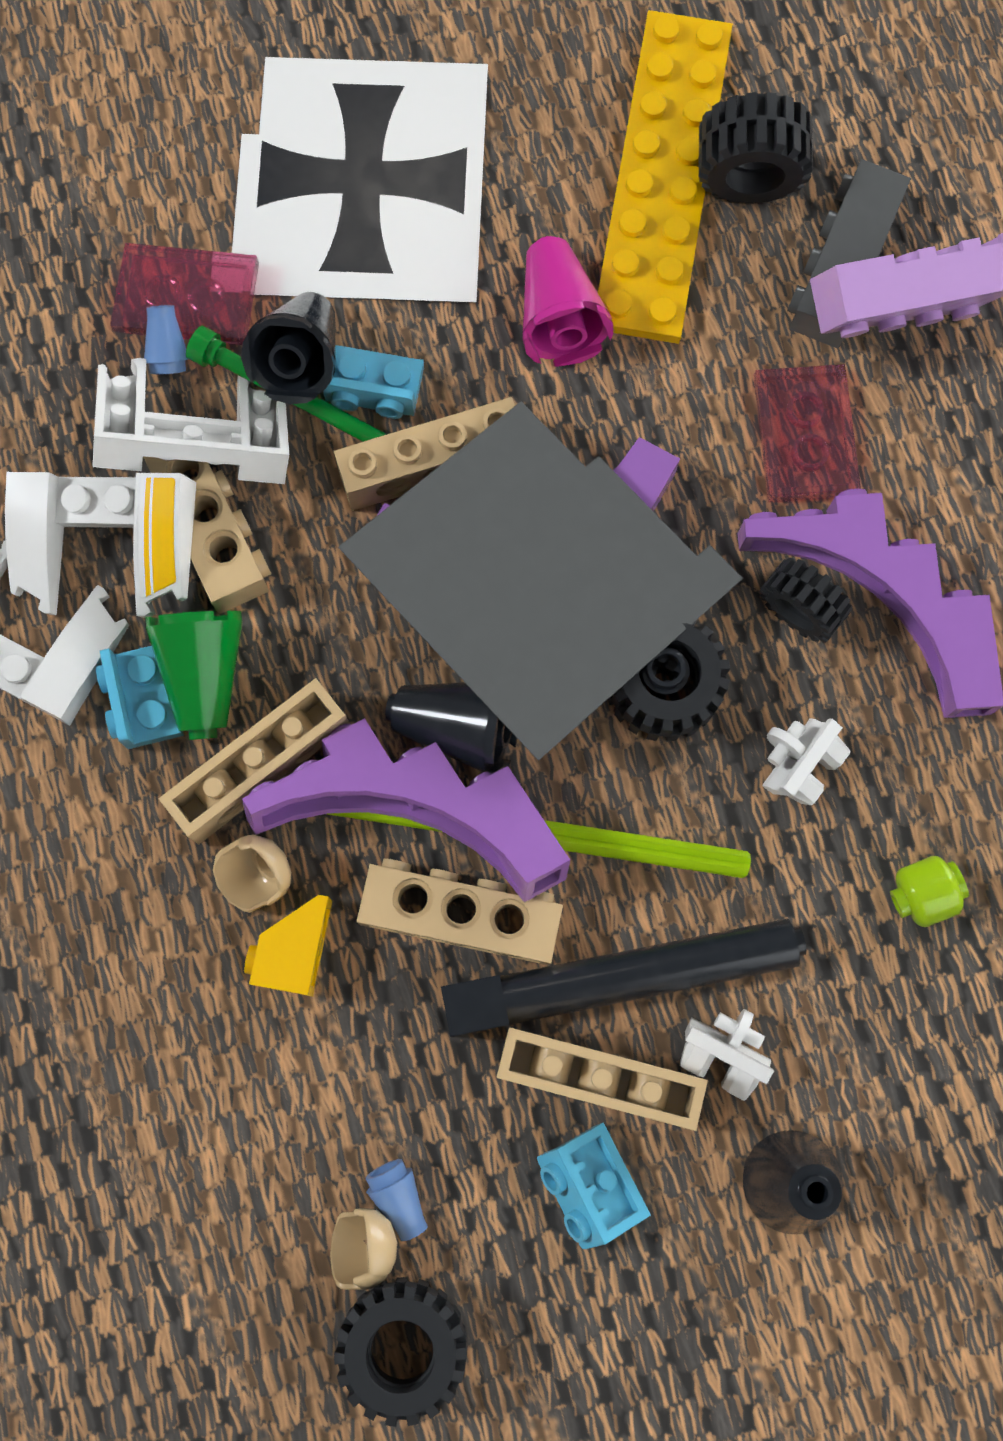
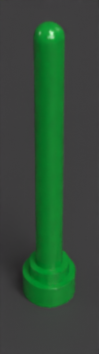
(208, 349)

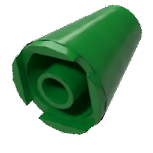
(197, 666)

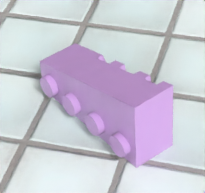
(909, 287)

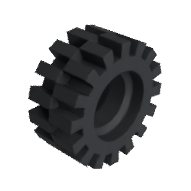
(806, 600)

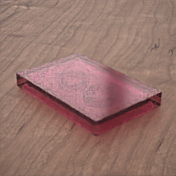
(201, 284)
(806, 432)

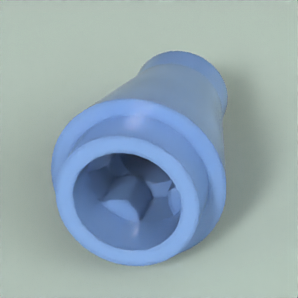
(164, 342)
(396, 1196)

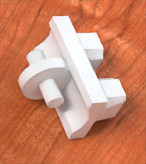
(797, 755)
(746, 1064)

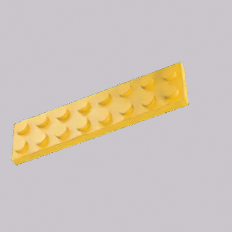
(658, 181)

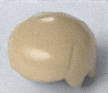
(252, 872)
(355, 1262)

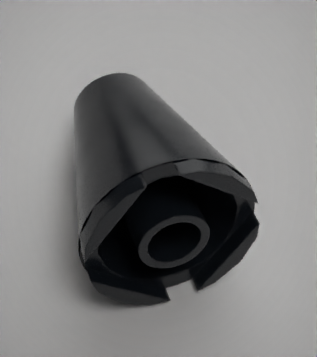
(293, 349)
(452, 719)
(792, 1182)

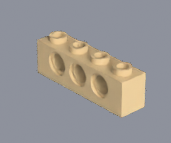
(400, 460)
(228, 582)
(259, 755)
(382, 911)
(602, 1079)

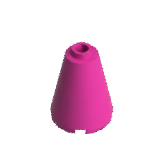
(561, 306)

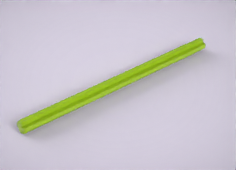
(621, 846)

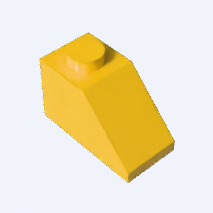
(291, 950)

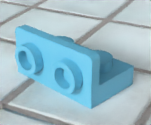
(375, 382)
(136, 697)
(592, 1188)

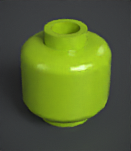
(929, 891)

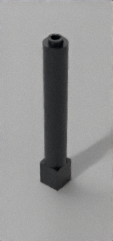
(622, 976)

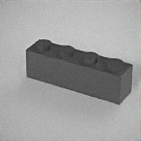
(851, 235)

